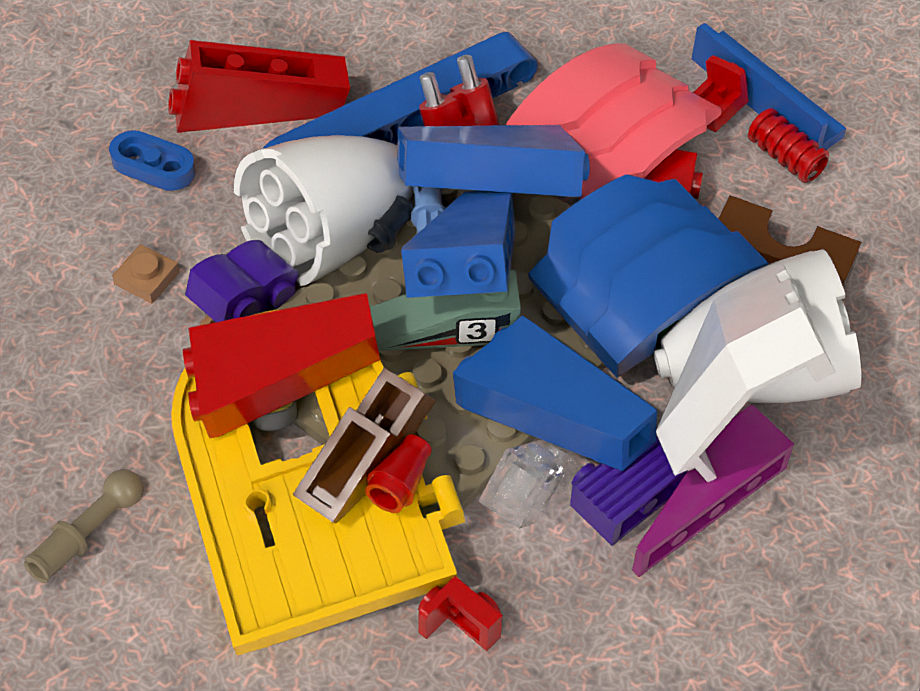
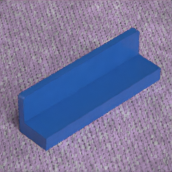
(767, 88)

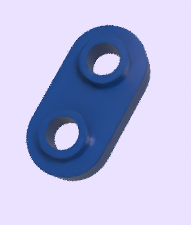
(154, 160)

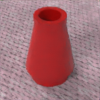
(398, 475)

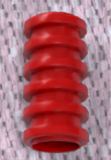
(788, 145)

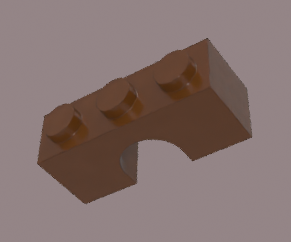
(753, 224)

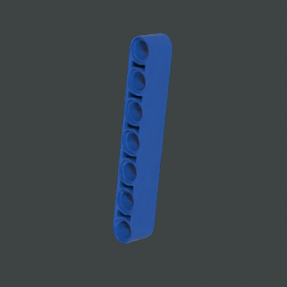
(380, 113)

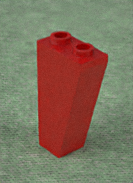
(254, 86)
(275, 358)

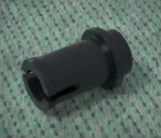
(390, 225)

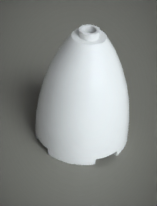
(318, 198)
(823, 295)

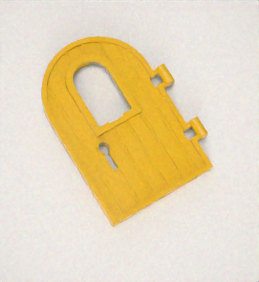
(316, 568)

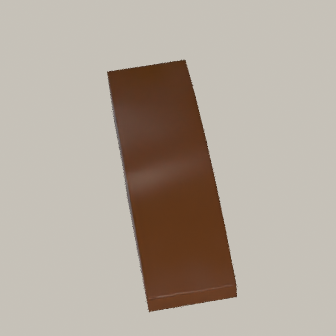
(361, 443)

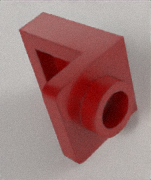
(724, 88)
(470, 611)

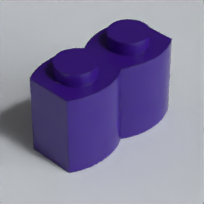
(241, 282)

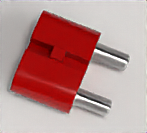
(466, 104)

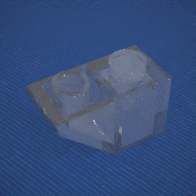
(529, 481)

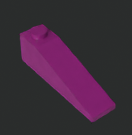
(743, 458)

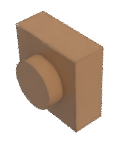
(146, 273)

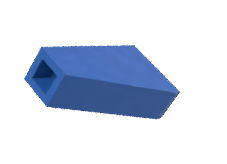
(493, 159)
(463, 248)
(554, 395)

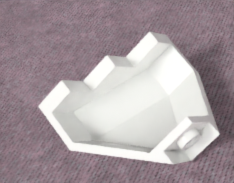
(743, 346)

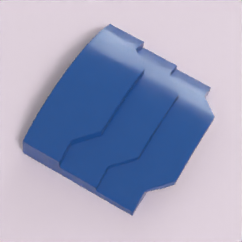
(635, 264)

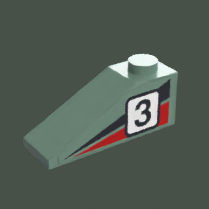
(445, 319)

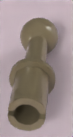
(120, 490)

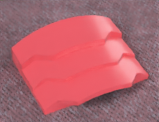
(617, 111)

